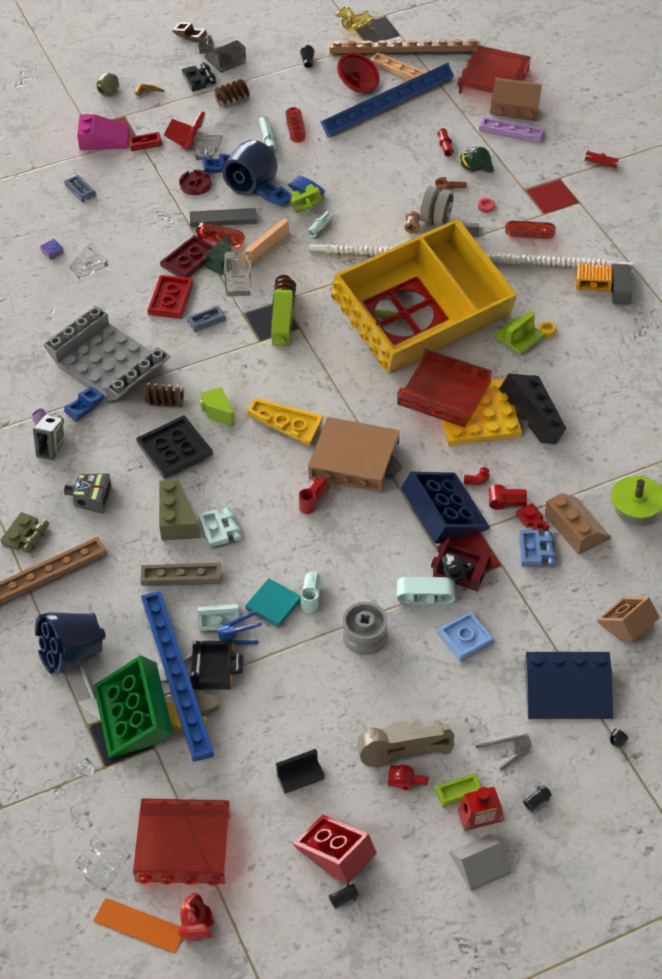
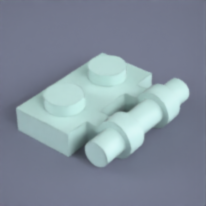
(214, 530)

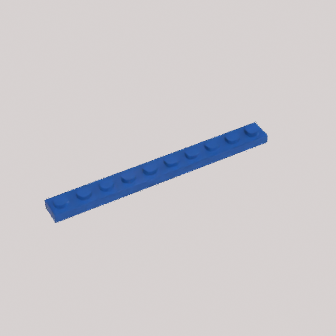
(386, 99)
(177, 677)

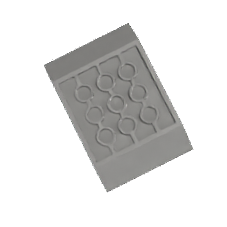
(102, 355)

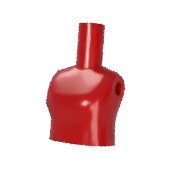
(404, 777)

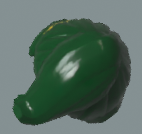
(476, 158)

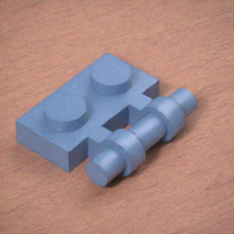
(531, 551)

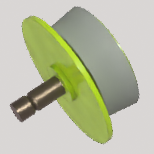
(637, 499)

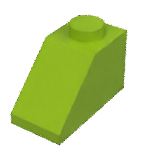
(217, 406)

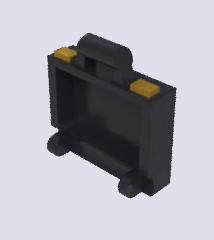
(213, 665)

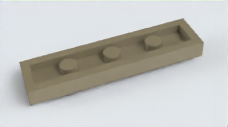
(180, 574)

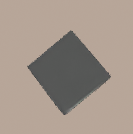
(473, 228)

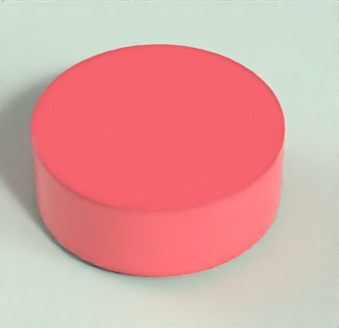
(486, 205)

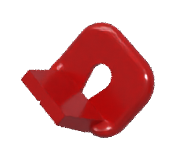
(183, 133)

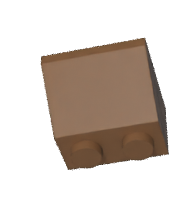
(629, 618)

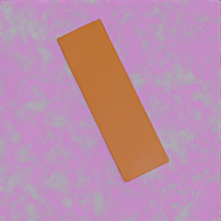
(138, 925)

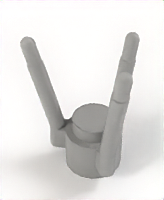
(517, 742)

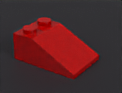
(336, 847)

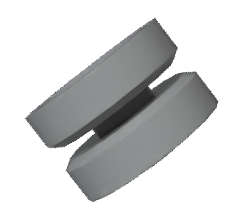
(436, 205)
(365, 628)

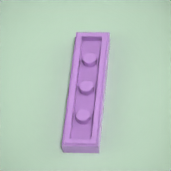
(511, 129)

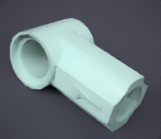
(311, 592)

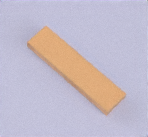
(395, 66)
(268, 240)

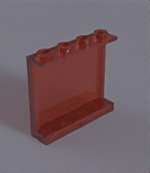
(490, 63)
(445, 388)
(181, 841)

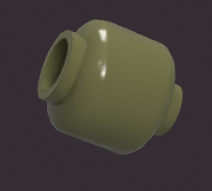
(107, 84)

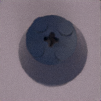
(67, 639)

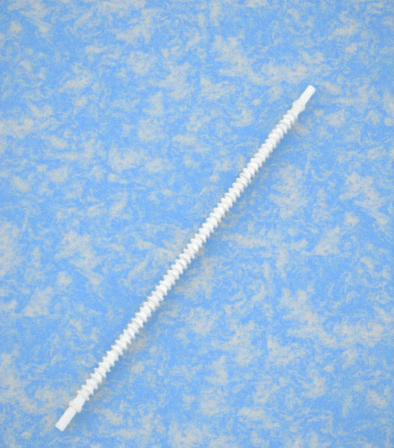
(328, 248)

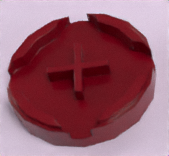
(195, 182)

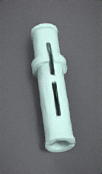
(268, 138)

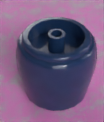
(248, 160)

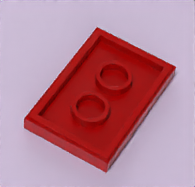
(170, 296)

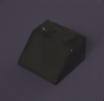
(227, 56)

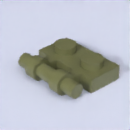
(20, 530)

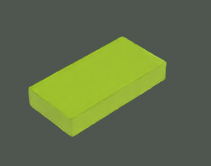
(453, 791)

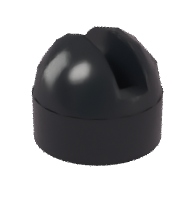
(618, 738)

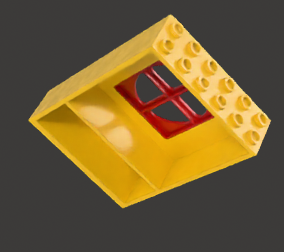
(446, 271)

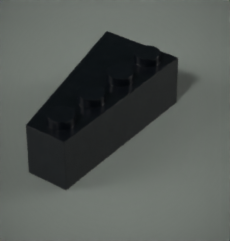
(534, 406)

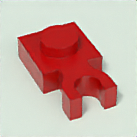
(532, 517)

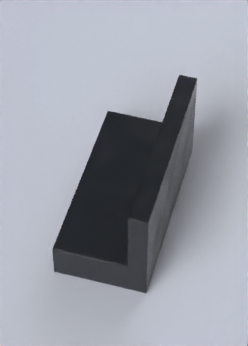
(299, 771)

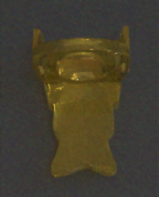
(353, 21)

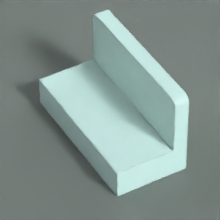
(215, 616)

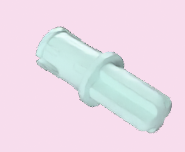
(319, 224)

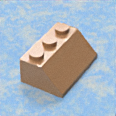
(516, 99)
(575, 523)

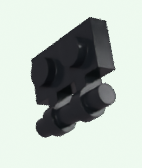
(194, 76)

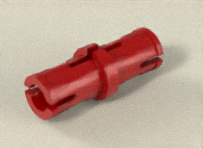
(445, 142)
(601, 159)

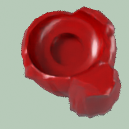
(195, 919)

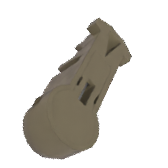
(403, 740)

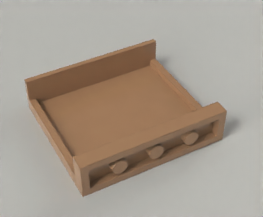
(353, 454)

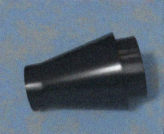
(307, 55)

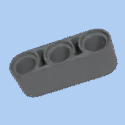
(621, 284)

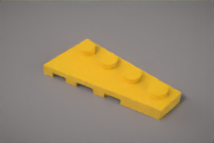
(288, 420)

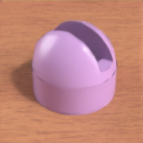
(38, 414)

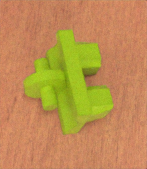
(306, 199)

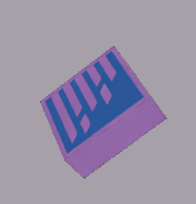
(51, 248)

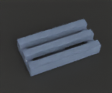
(77, 189)
(207, 320)

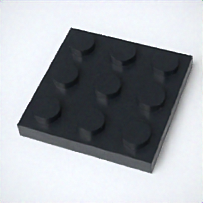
(174, 446)

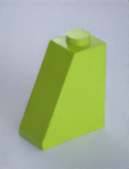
(282, 317)

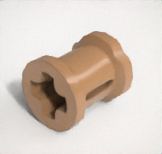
(412, 222)

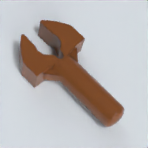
(442, 184)

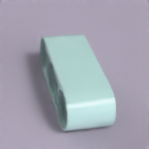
(426, 590)

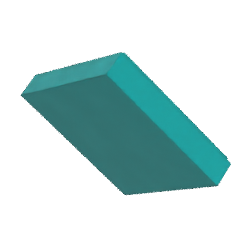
(273, 602)

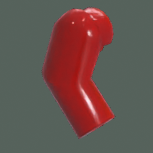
(478, 479)

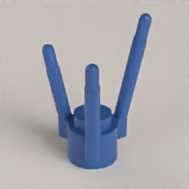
(228, 631)

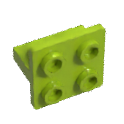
(520, 333)

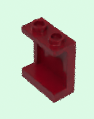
(480, 561)

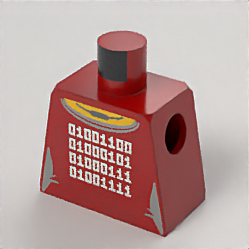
(480, 808)

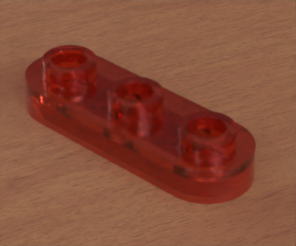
(295, 124)
(530, 229)
(216, 233)

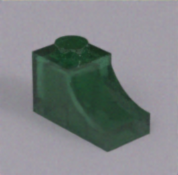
(215, 257)

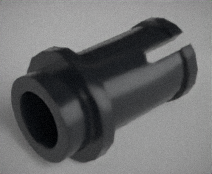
(537, 798)
(344, 895)

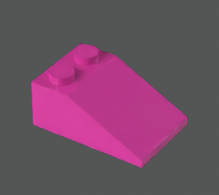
(101, 133)

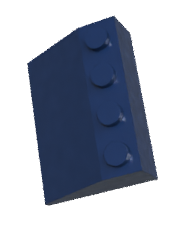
(443, 505)
(568, 685)

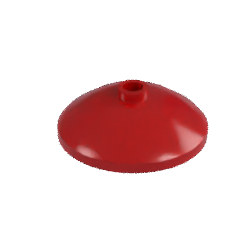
(358, 72)

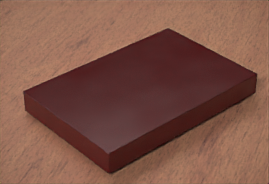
(187, 257)

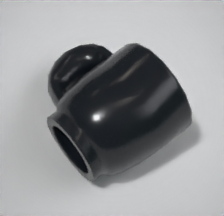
(454, 566)

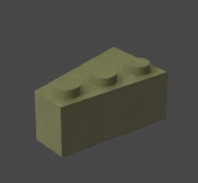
(175, 512)

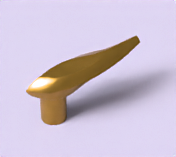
(147, 87)

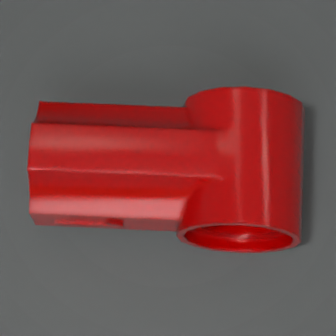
(311, 496)
(501, 497)

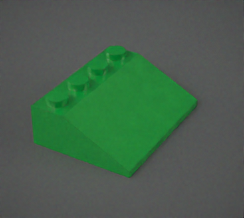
(133, 708)

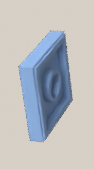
(465, 636)

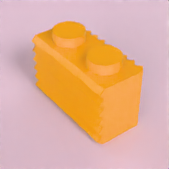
(594, 277)

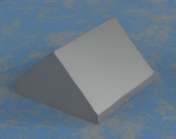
(481, 861)

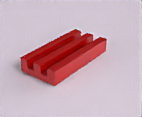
(145, 141)

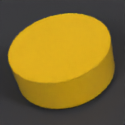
(548, 329)

